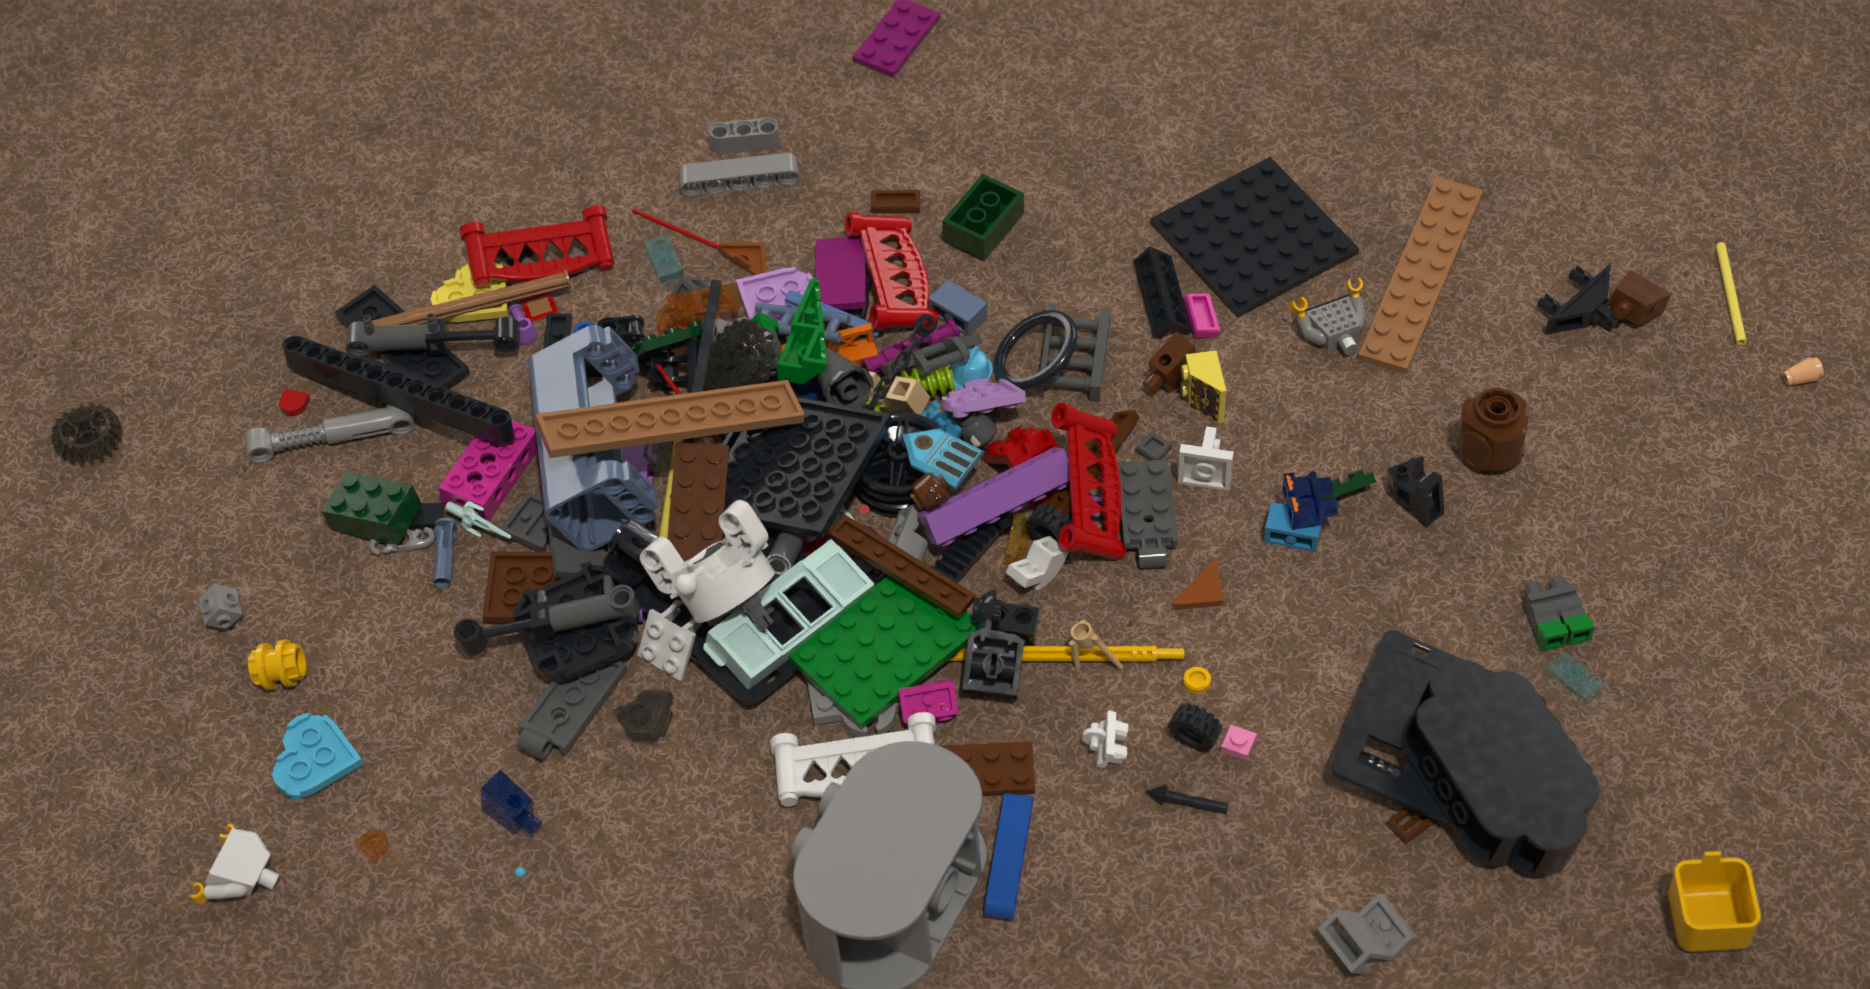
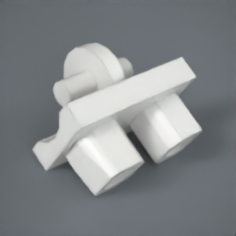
(1103, 737)

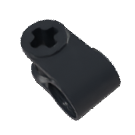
(623, 327)

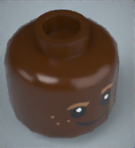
(930, 492)

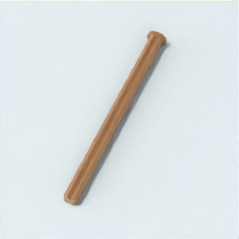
(479, 301)

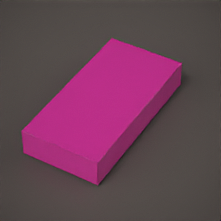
(1201, 315)

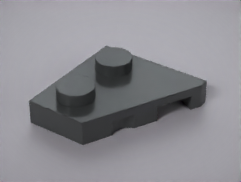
(528, 523)

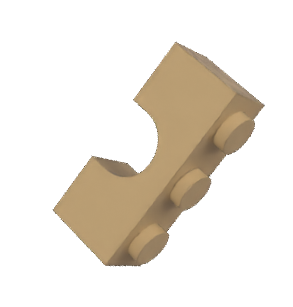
(903, 395)

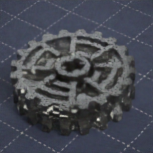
(741, 356)

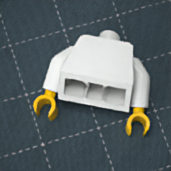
(236, 868)

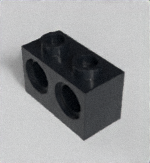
(1013, 616)

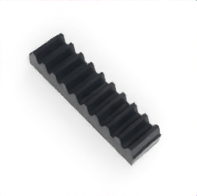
(966, 552)

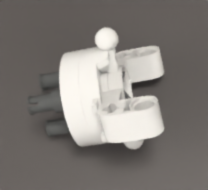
(722, 575)

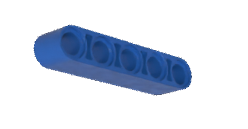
(1008, 856)

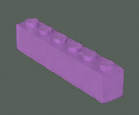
(996, 496)

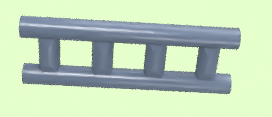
(789, 312)

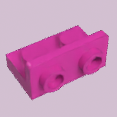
(933, 698)

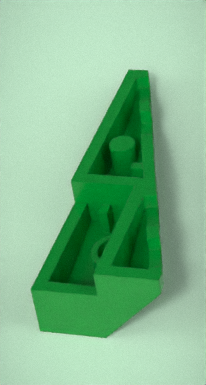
(805, 348)

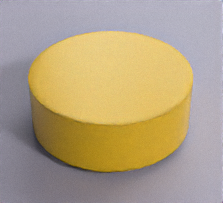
(1197, 680)

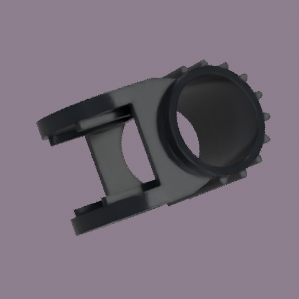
(625, 551)

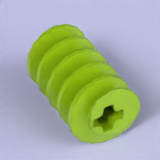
(934, 381)

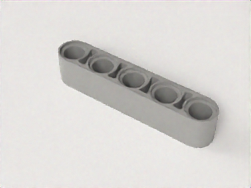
(738, 174)

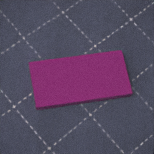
(841, 272)

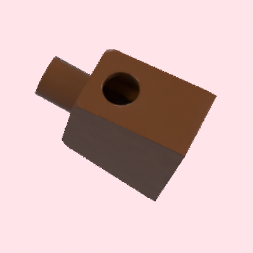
(1638, 299)
(1166, 364)

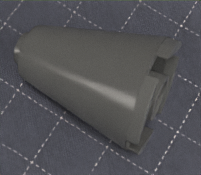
(844, 381)

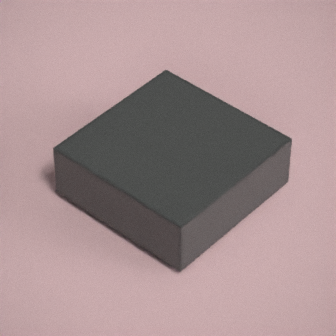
(1153, 447)

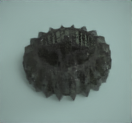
(88, 441)

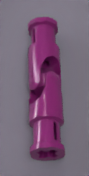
(889, 353)

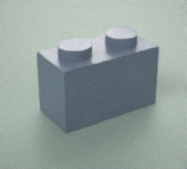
(957, 304)

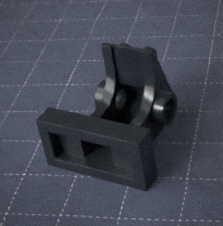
(670, 366)
(1406, 478)

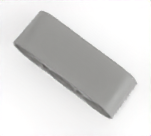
(744, 135)

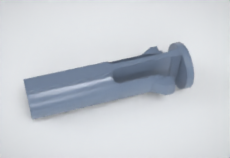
(444, 550)

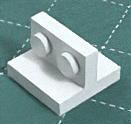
(1206, 464)

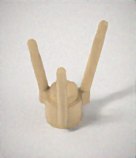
(1085, 638)

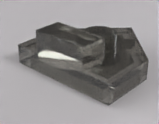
(647, 715)

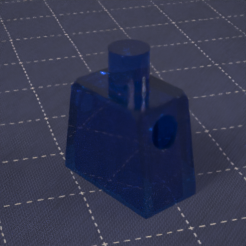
(508, 805)

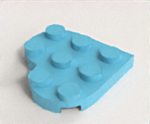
(313, 756)

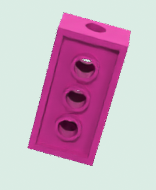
(489, 471)

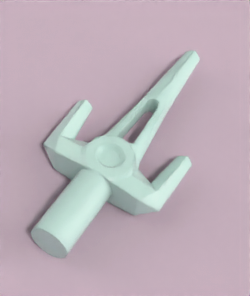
(470, 517)

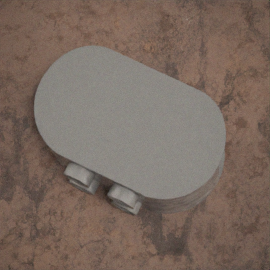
(889, 865)

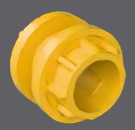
(282, 664)

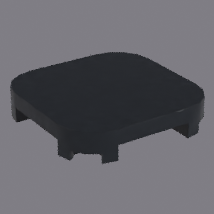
(579, 648)

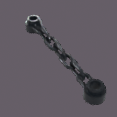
(921, 330)

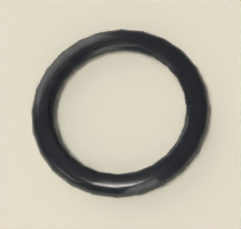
(1021, 328)

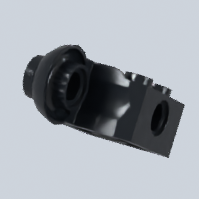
(992, 656)

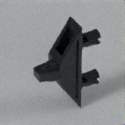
(1585, 307)

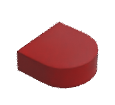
(293, 402)

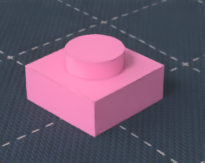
(1238, 742)

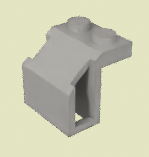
(1368, 936)

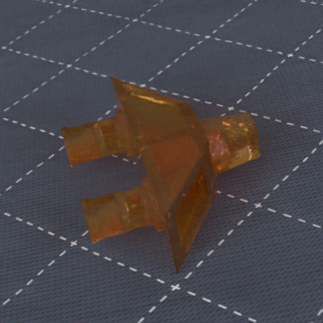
(692, 305)

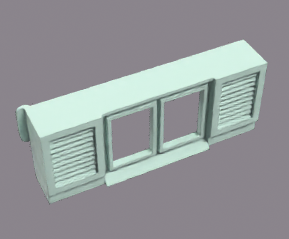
(757, 653)

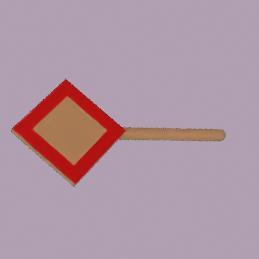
(538, 306)

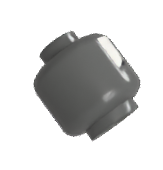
(978, 429)

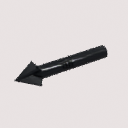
(1162, 794)

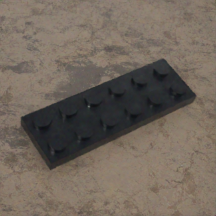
(374, 303)

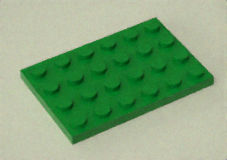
(879, 647)

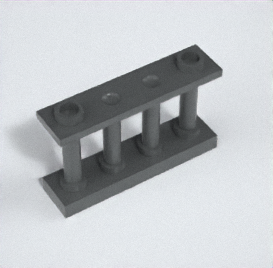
(1094, 364)

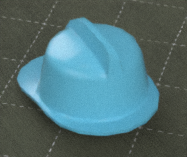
(975, 368)

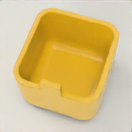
(1713, 904)

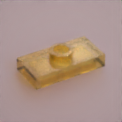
(1018, 539)

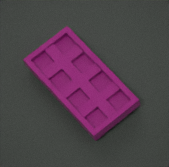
(896, 37)

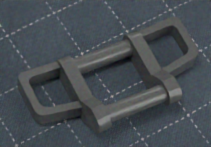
(953, 345)

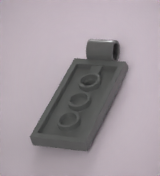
(1147, 497)
(576, 701)

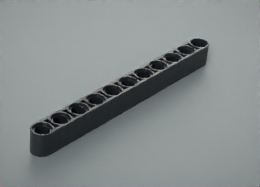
(399, 390)

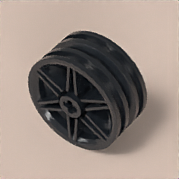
(892, 466)

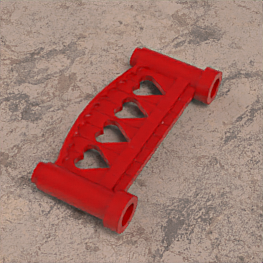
(589, 232)
(892, 311)
(1084, 533)

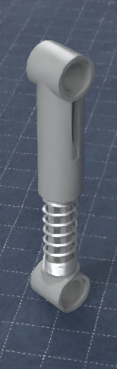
(263, 444)

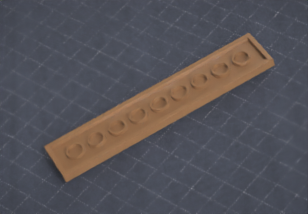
(1420, 275)
(668, 418)

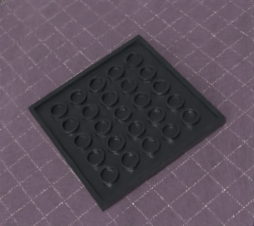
(1254, 236)
(806, 470)

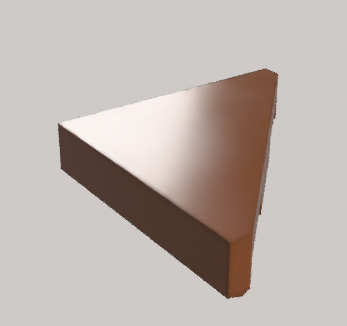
(747, 255)
(1203, 591)

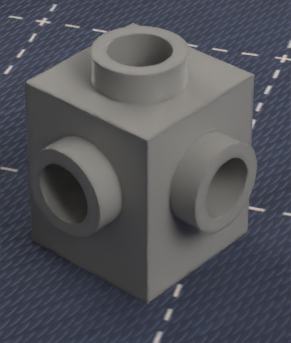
(220, 606)

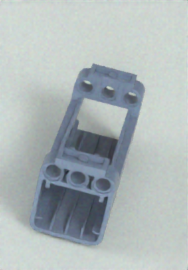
(592, 491)

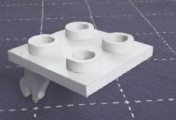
(666, 643)

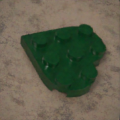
(670, 340)

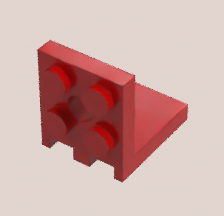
(1019, 447)

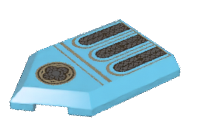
(941, 454)

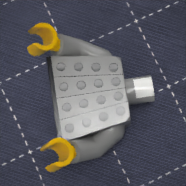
(1333, 322)

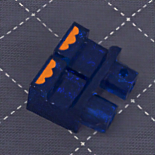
(1305, 500)

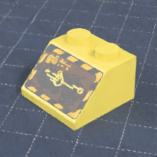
(1204, 384)

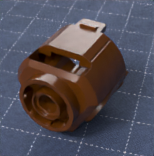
(1492, 430)

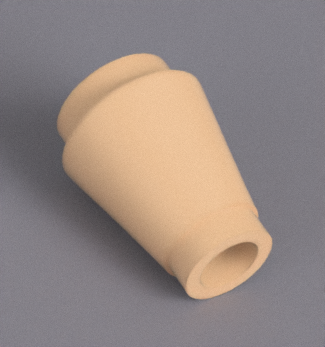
(1804, 372)

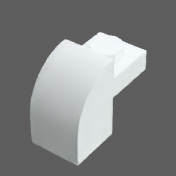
(1040, 565)

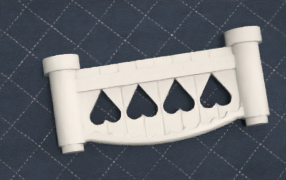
(795, 761)

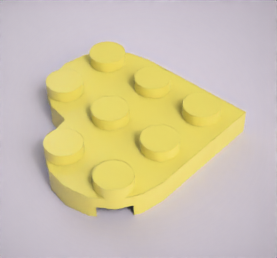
(462, 287)

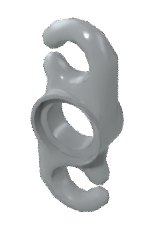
(412, 545)

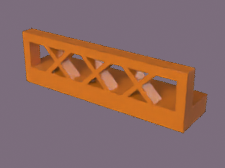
(852, 348)

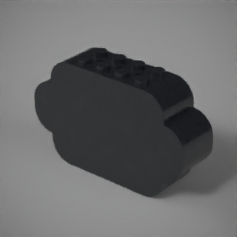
(1501, 768)

